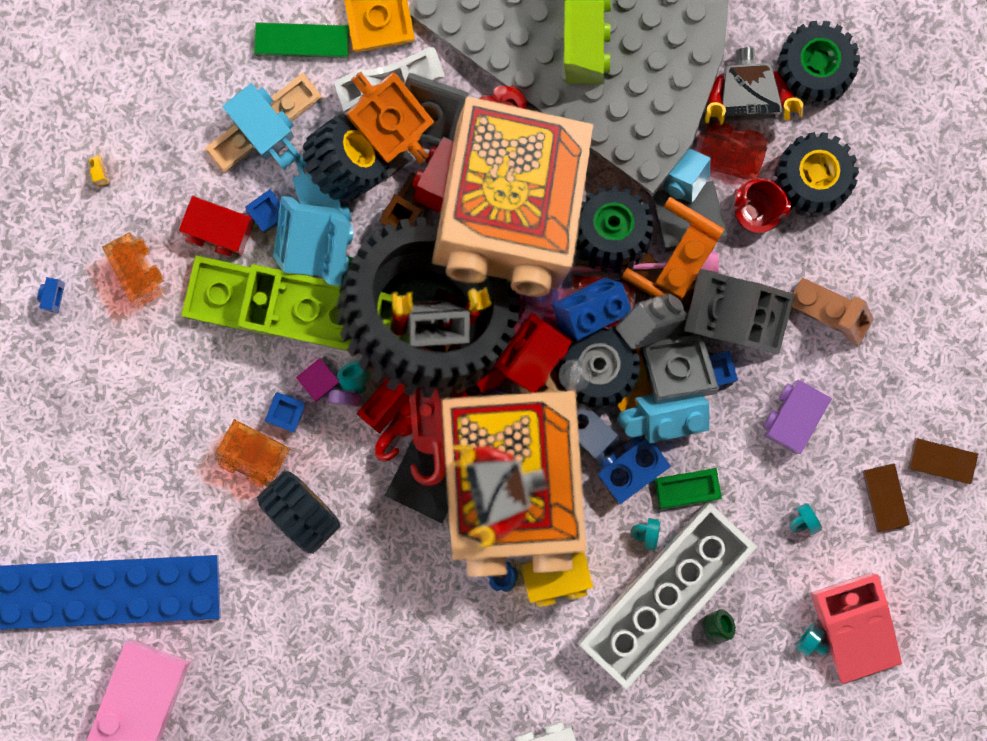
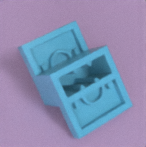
(312, 240)

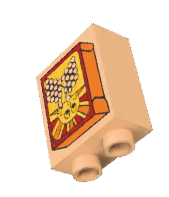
(512, 196)
(541, 435)

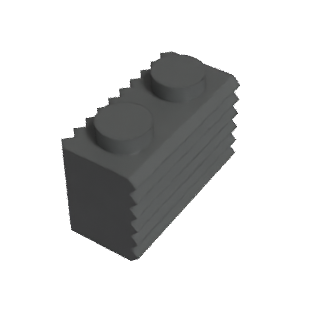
(651, 320)

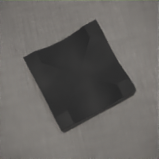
(404, 489)

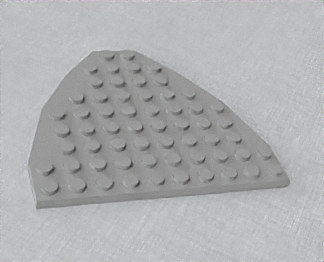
(657, 80)

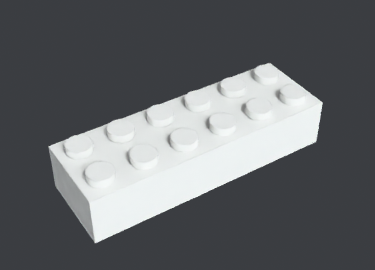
(667, 595)

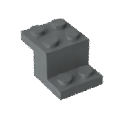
(739, 311)

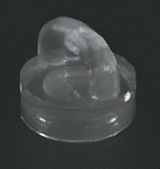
(575, 375)

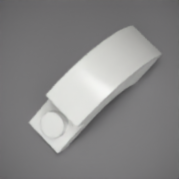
(422, 63)

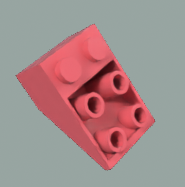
(857, 626)

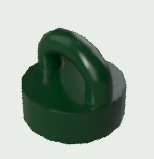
(719, 626)

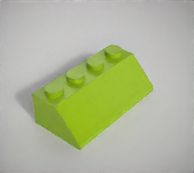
(585, 41)

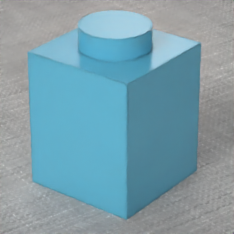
(688, 176)

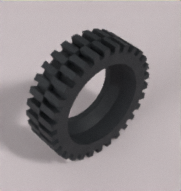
(411, 252)

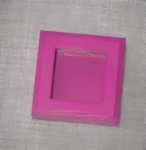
(317, 380)

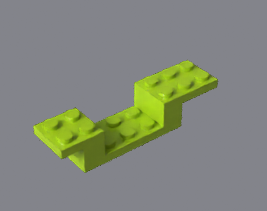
(269, 302)

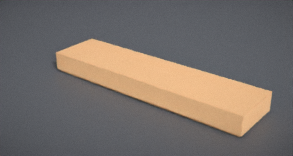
(292, 100)

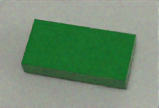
(687, 488)

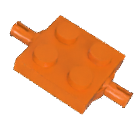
(389, 117)

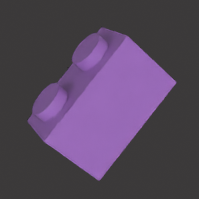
(796, 416)

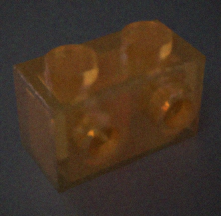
(133, 268)
(251, 454)

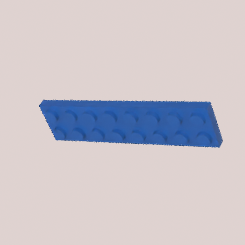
(109, 592)

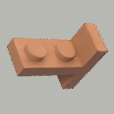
(833, 310)

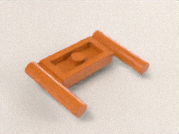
(687, 257)

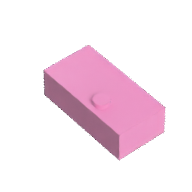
(139, 695)

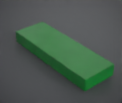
(301, 40)

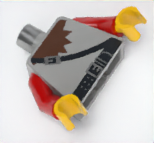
(750, 92)
(435, 320)
(498, 490)

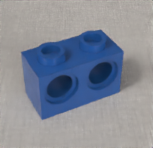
(591, 308)
(636, 475)

